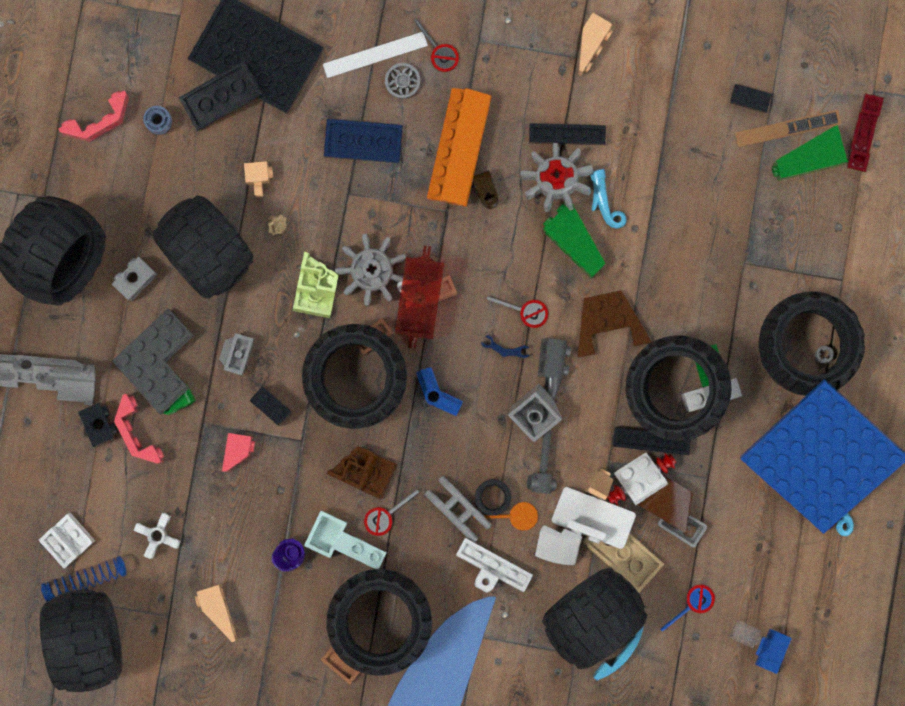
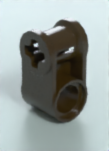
(485, 186)

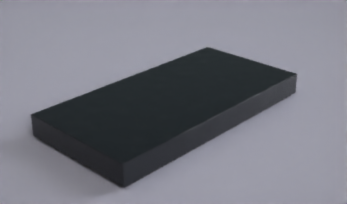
(220, 95)

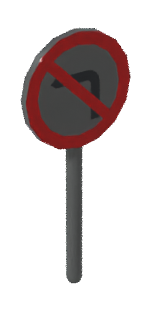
(443, 56)

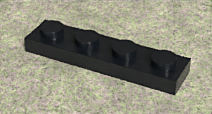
(567, 134)
(649, 442)

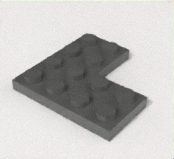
(146, 361)

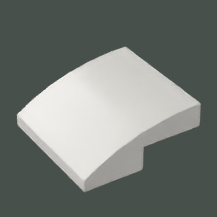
(67, 540)
(558, 546)

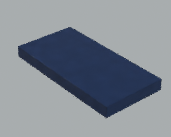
(363, 141)

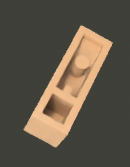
(599, 484)
(215, 607)

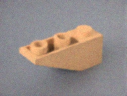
(593, 34)

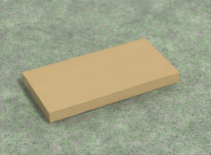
(632, 561)

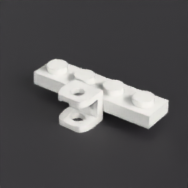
(492, 567)

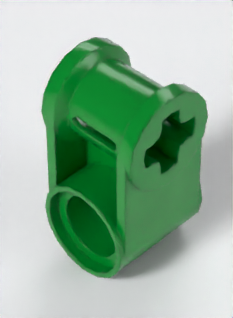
(183, 401)

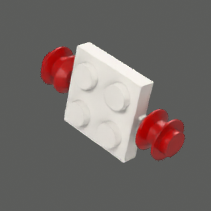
(641, 478)

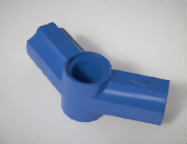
(429, 384)

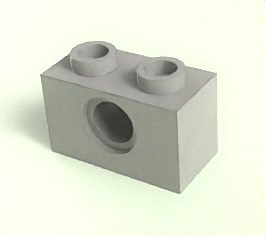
(132, 290)

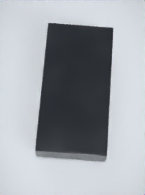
(750, 98)

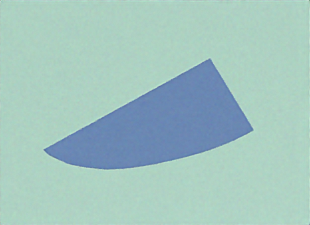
(447, 662)

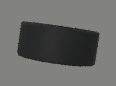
(507, 499)

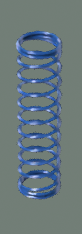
(121, 569)

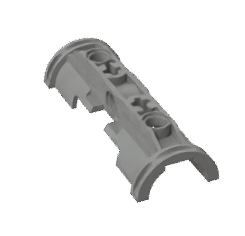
(68, 377)

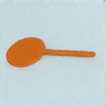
(522, 516)

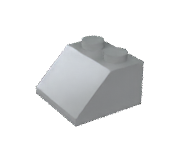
(535, 413)

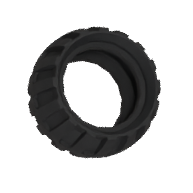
(51, 250)
(826, 306)
(316, 362)
(638, 383)
(356, 656)

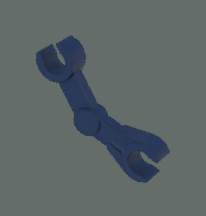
(505, 352)

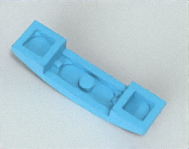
(606, 669)

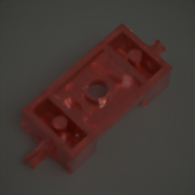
(421, 276)

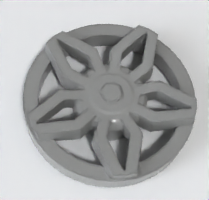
(402, 80)

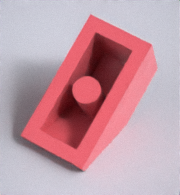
(237, 450)

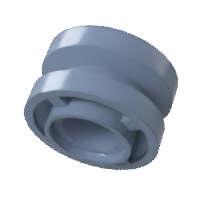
(153, 112)

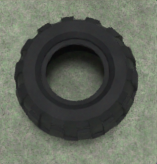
(203, 246)
(595, 618)
(80, 641)

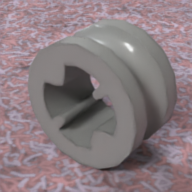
(825, 360)

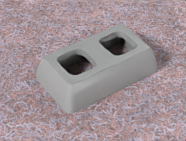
(701, 527)

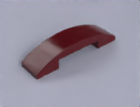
(864, 132)

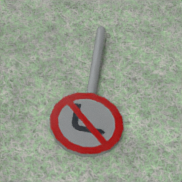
(532, 313)
(379, 520)

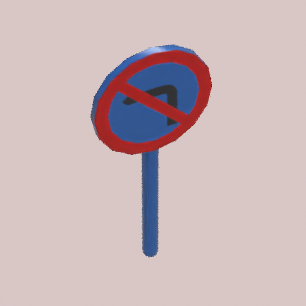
(699, 600)

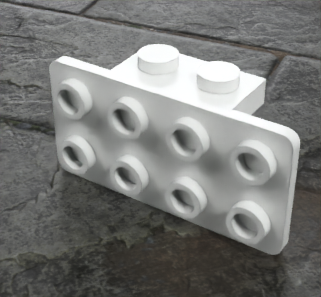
(593, 518)

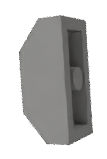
(236, 353)

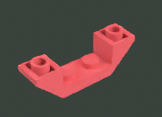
(119, 104)
(126, 408)

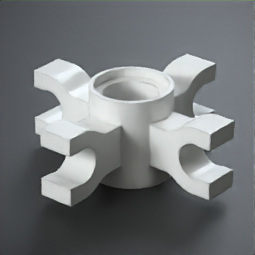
(151, 549)

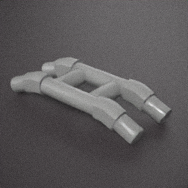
(457, 497)

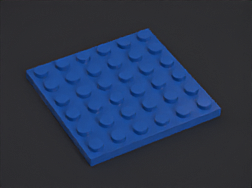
(824, 456)

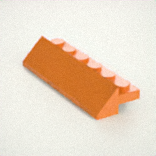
(459, 146)

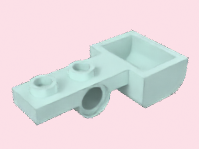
(329, 536)

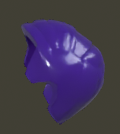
(288, 555)

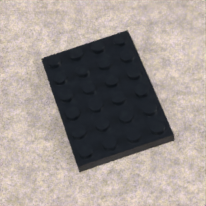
(273, 52)

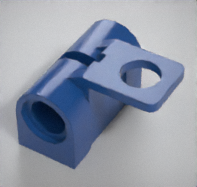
(772, 650)

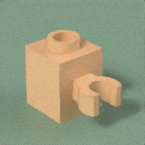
(258, 174)

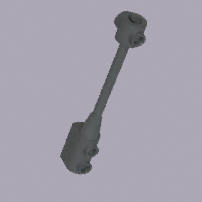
(552, 368)

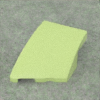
(315, 288)

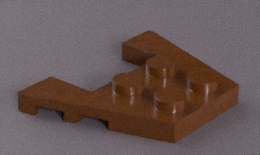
(606, 314)

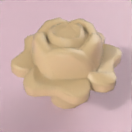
(277, 224)

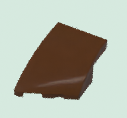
(364, 472)
(670, 504)

